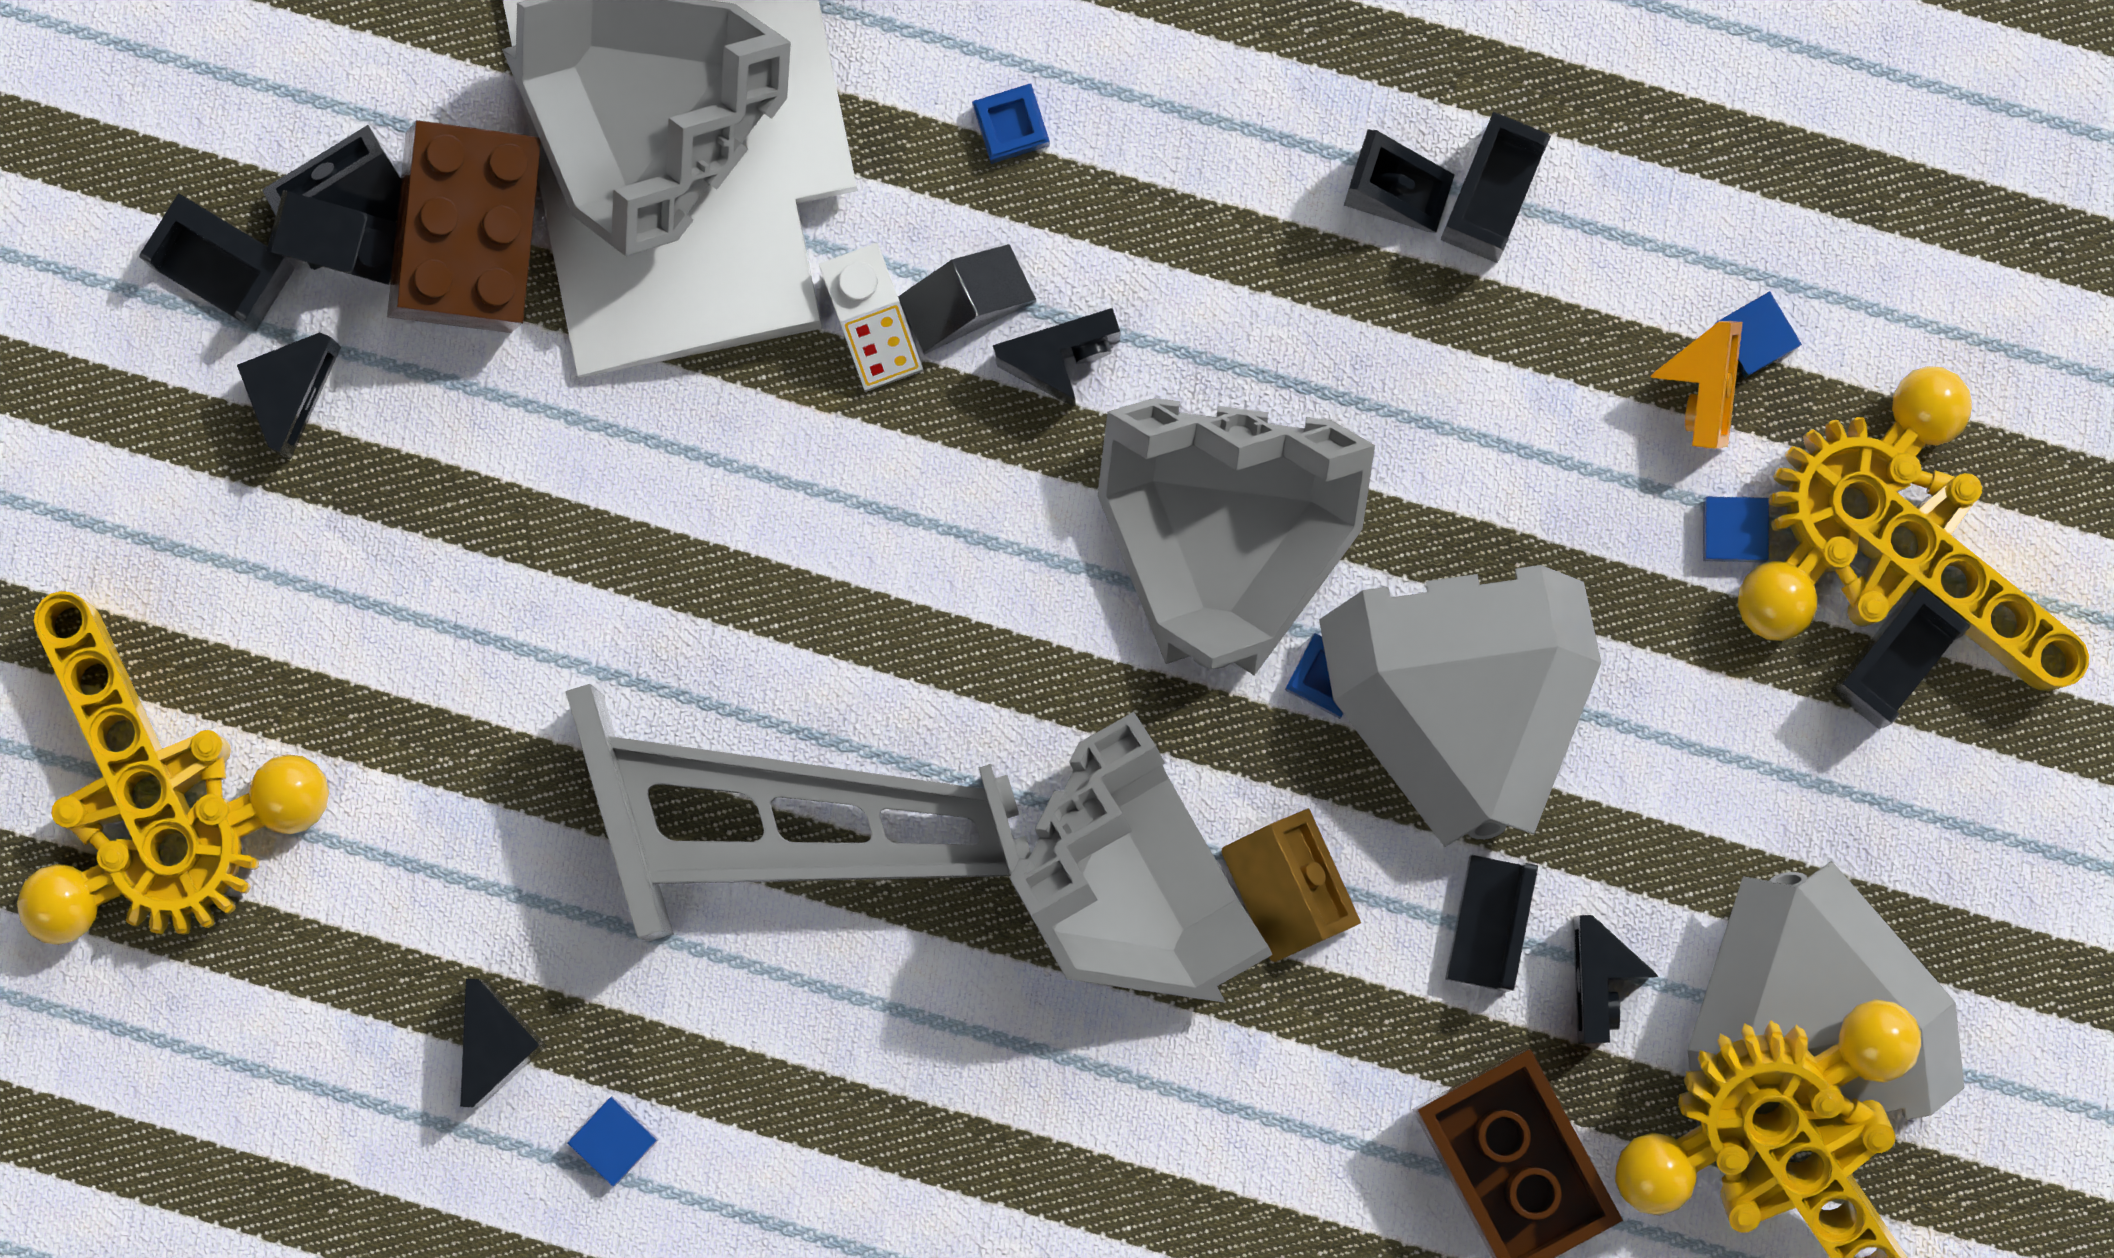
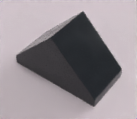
(1398, 184)
(965, 296)
(287, 387)
(494, 1043)

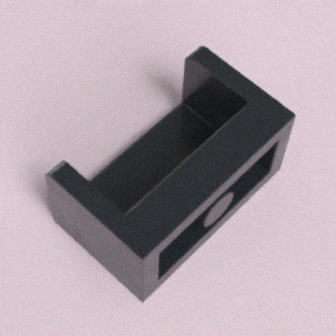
(1495, 187)
(216, 261)
(1899, 657)

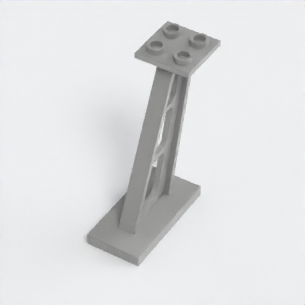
(628, 768)

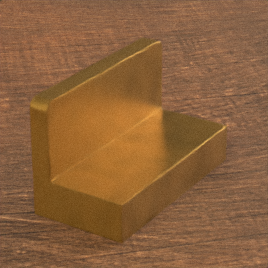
(1290, 885)

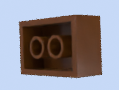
(464, 227)
(1517, 1161)

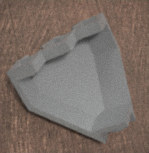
(644, 104)
(1228, 521)
(1467, 691)
(1129, 880)
(1807, 958)

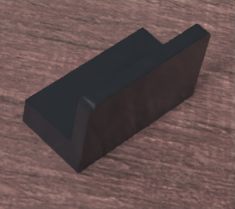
(347, 174)
(1491, 923)

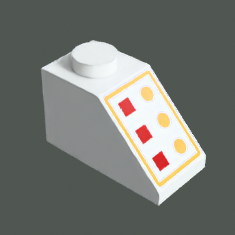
(871, 317)

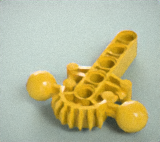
(1928, 409)
(61, 901)
(1875, 1042)

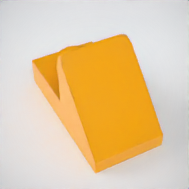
(1712, 364)

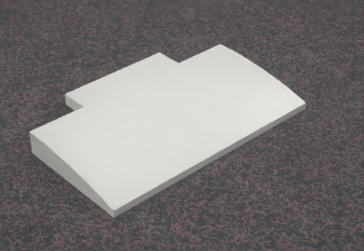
(743, 259)

